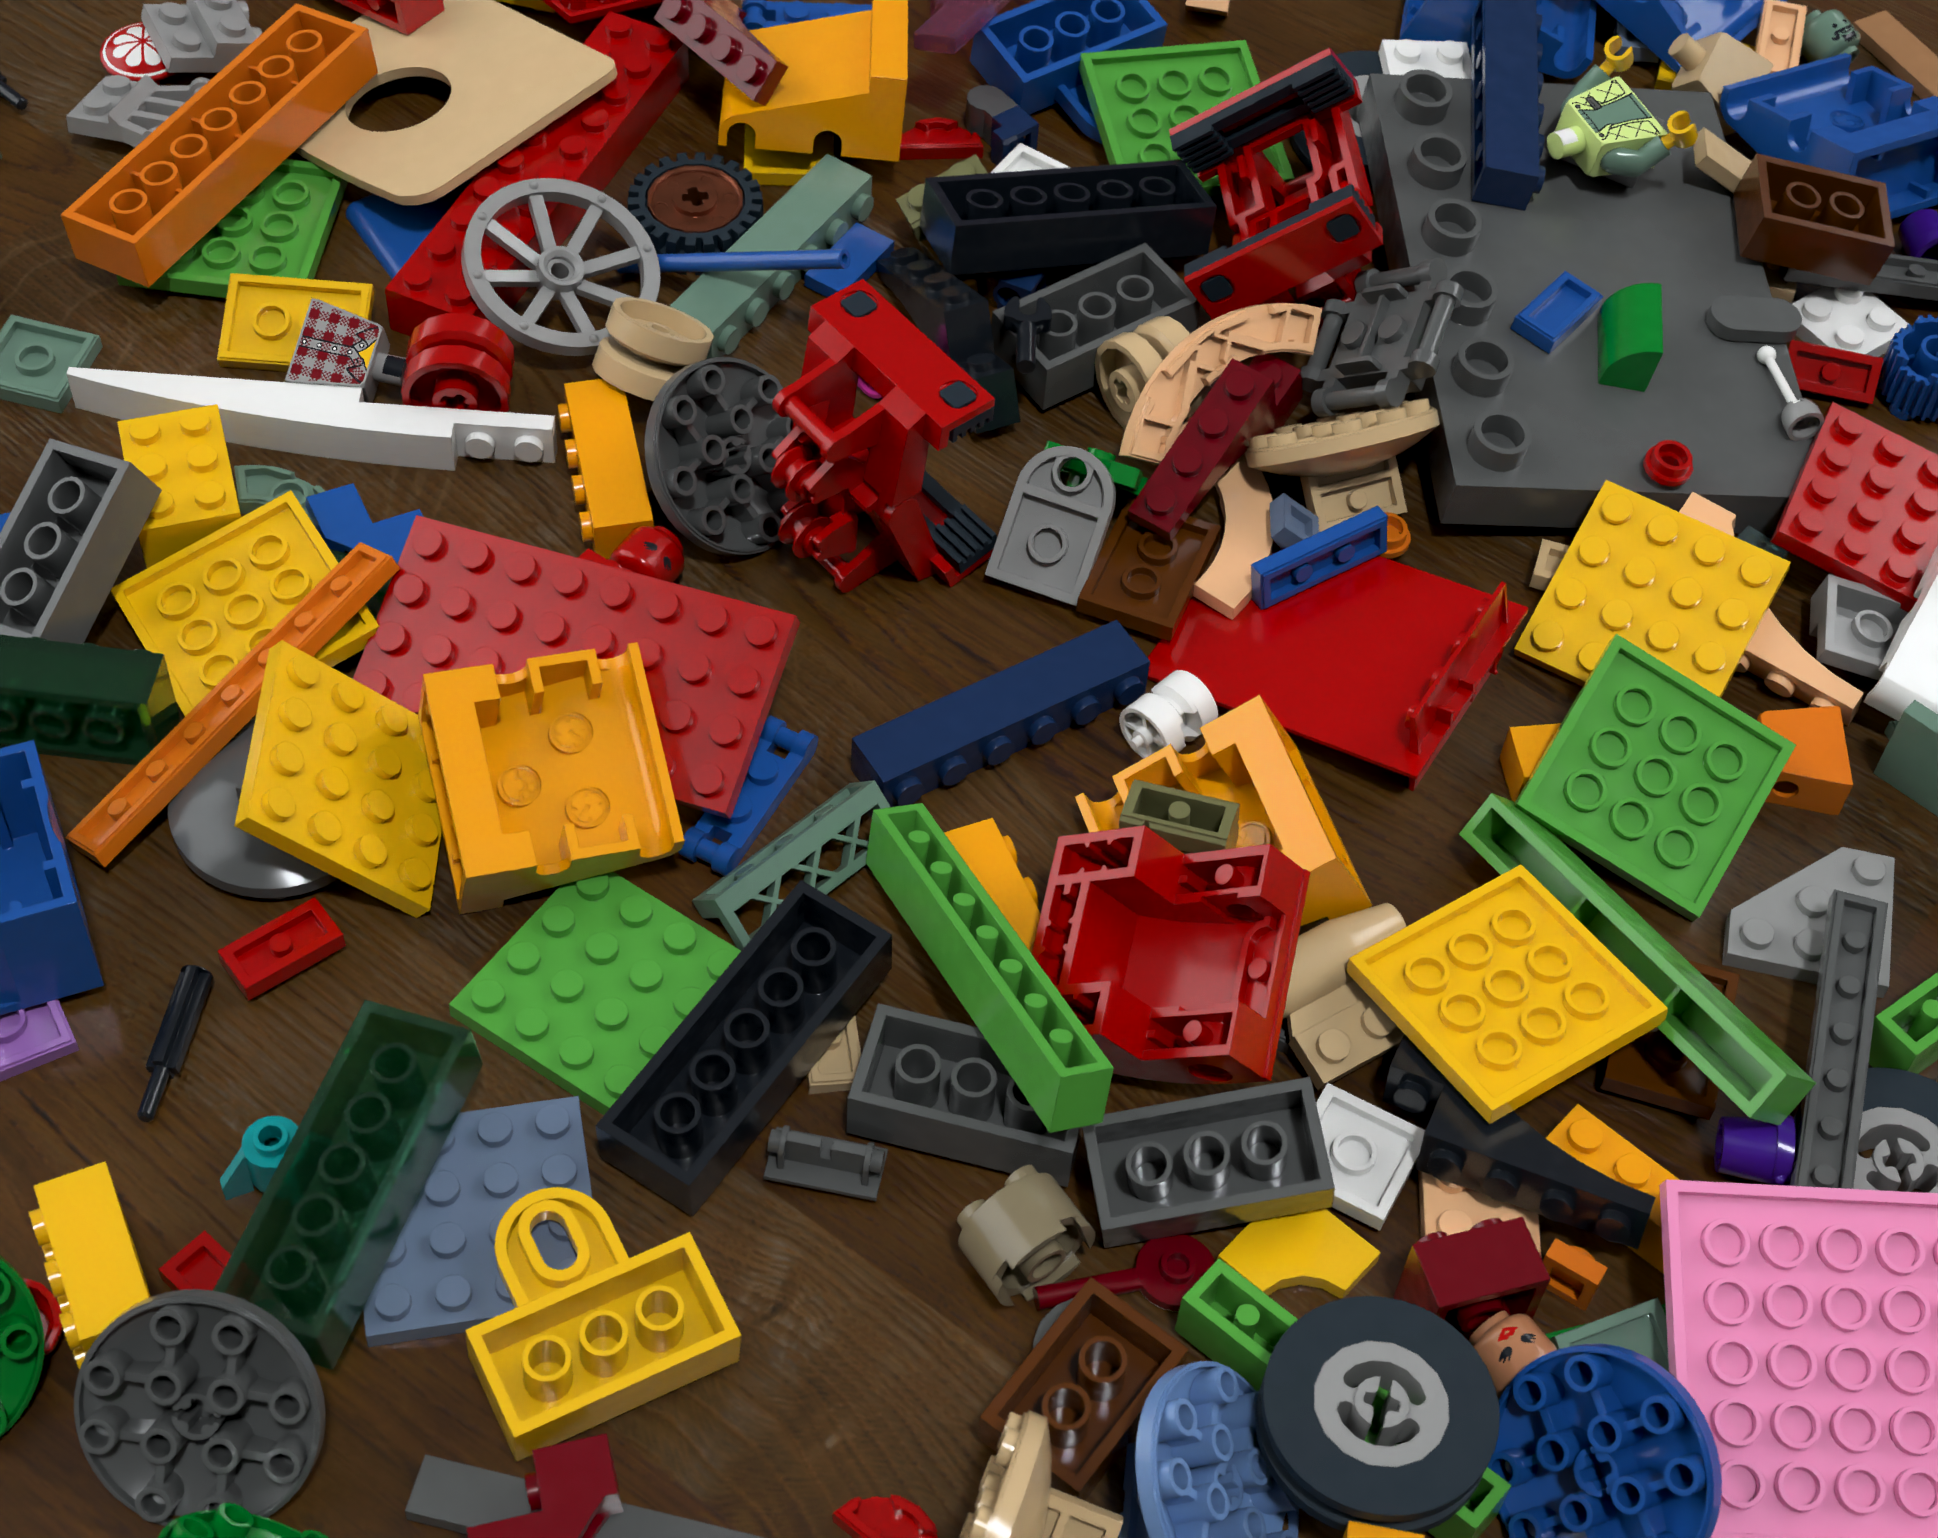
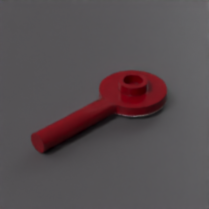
(1162, 1273)

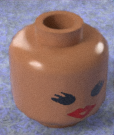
(1509, 1346)

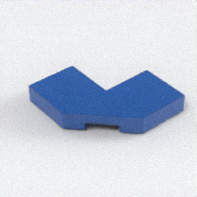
(345, 522)

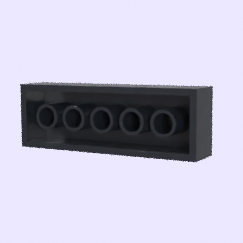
(1065, 216)
(745, 1047)

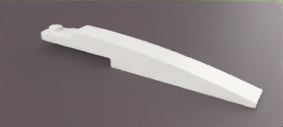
(322, 419)

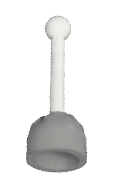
(1795, 409)

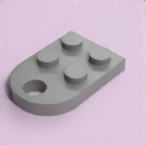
(1054, 529)

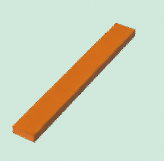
(227, 707)

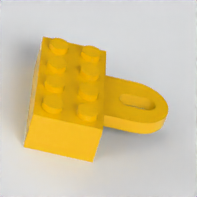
(594, 1333)

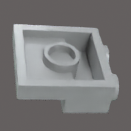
(199, 33)
(1853, 625)

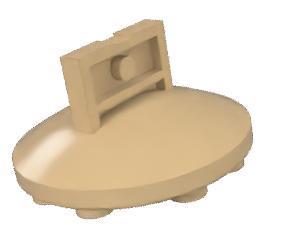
(1346, 458)
(1018, 1494)

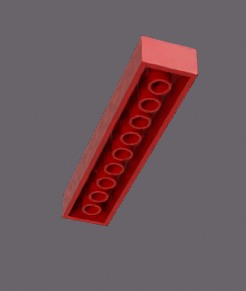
(579, 146)

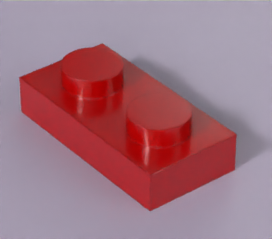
(1835, 371)
(281, 948)

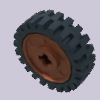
(695, 204)

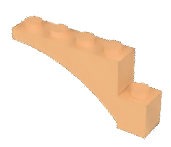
(1773, 651)

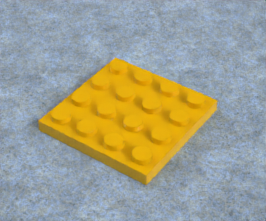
(1656, 582)
(229, 592)
(341, 781)
(1506, 992)

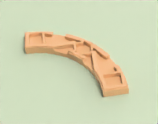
(1201, 361)
(1246, 538)

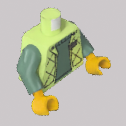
(1610, 127)

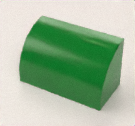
(1630, 336)

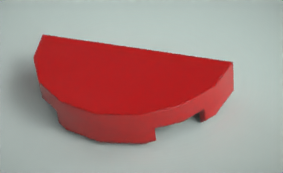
(939, 140)
(884, 1518)

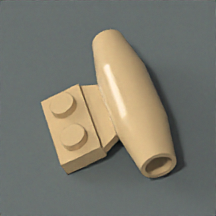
(1327, 1013)

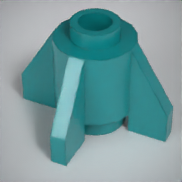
(259, 1156)

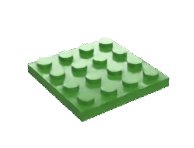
(1153, 89)
(270, 233)
(1654, 777)
(593, 985)

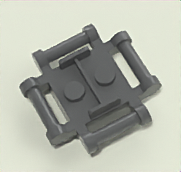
(1386, 338)

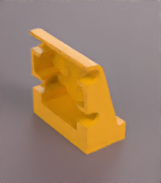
(840, 78)
(1259, 766)
(546, 773)

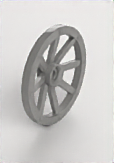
(559, 269)

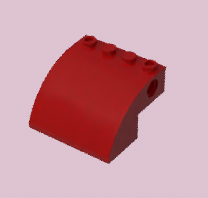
(1173, 953)

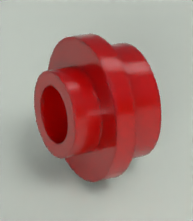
(1669, 463)

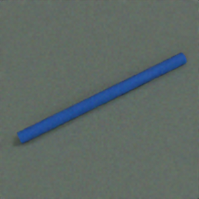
(749, 261)

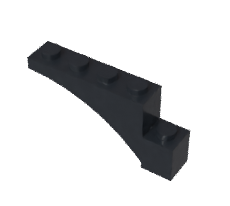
(956, 322)
(1509, 1157)

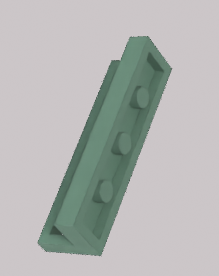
(789, 849)

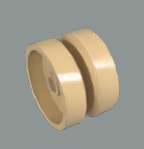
(648, 345)
(1130, 360)

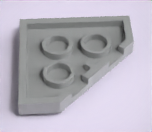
(1785, 925)

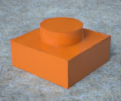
(1573, 1273)

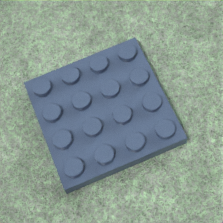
(444, 1260)

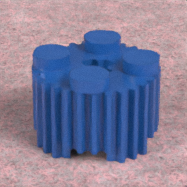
(1911, 371)

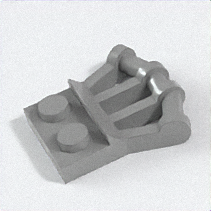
(127, 108)

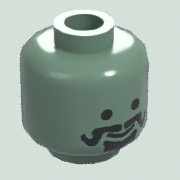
(1828, 36)

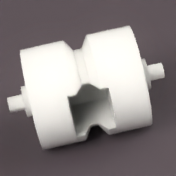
(1169, 714)

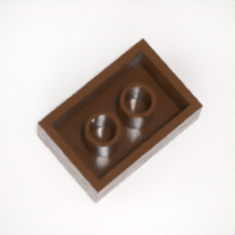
(1813, 219)
(1089, 1383)

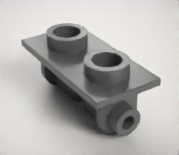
(825, 1163)

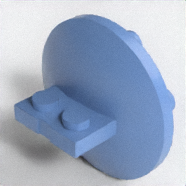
(1201, 1462)

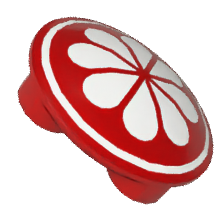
(132, 54)

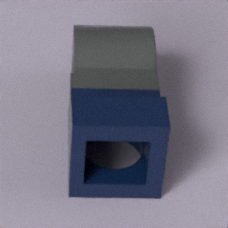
(999, 121)

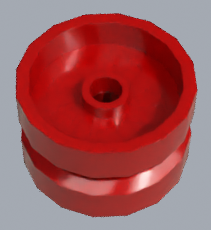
(458, 364)

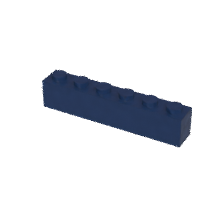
(1506, 103)
(1001, 715)

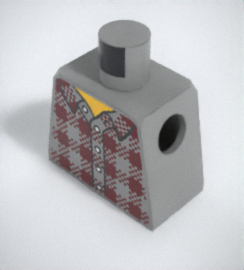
(343, 351)

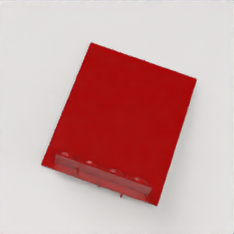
(1356, 663)

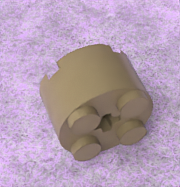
(1023, 1235)

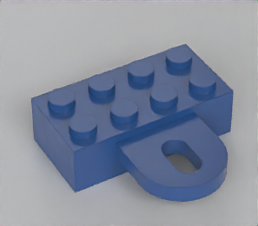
(1038, 47)

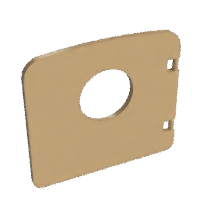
(504, 84)

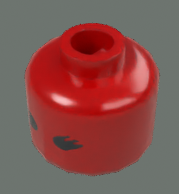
(651, 553)

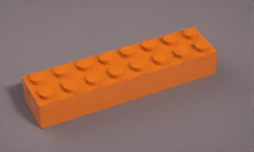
(219, 145)

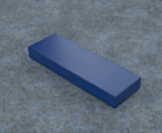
(1319, 557)

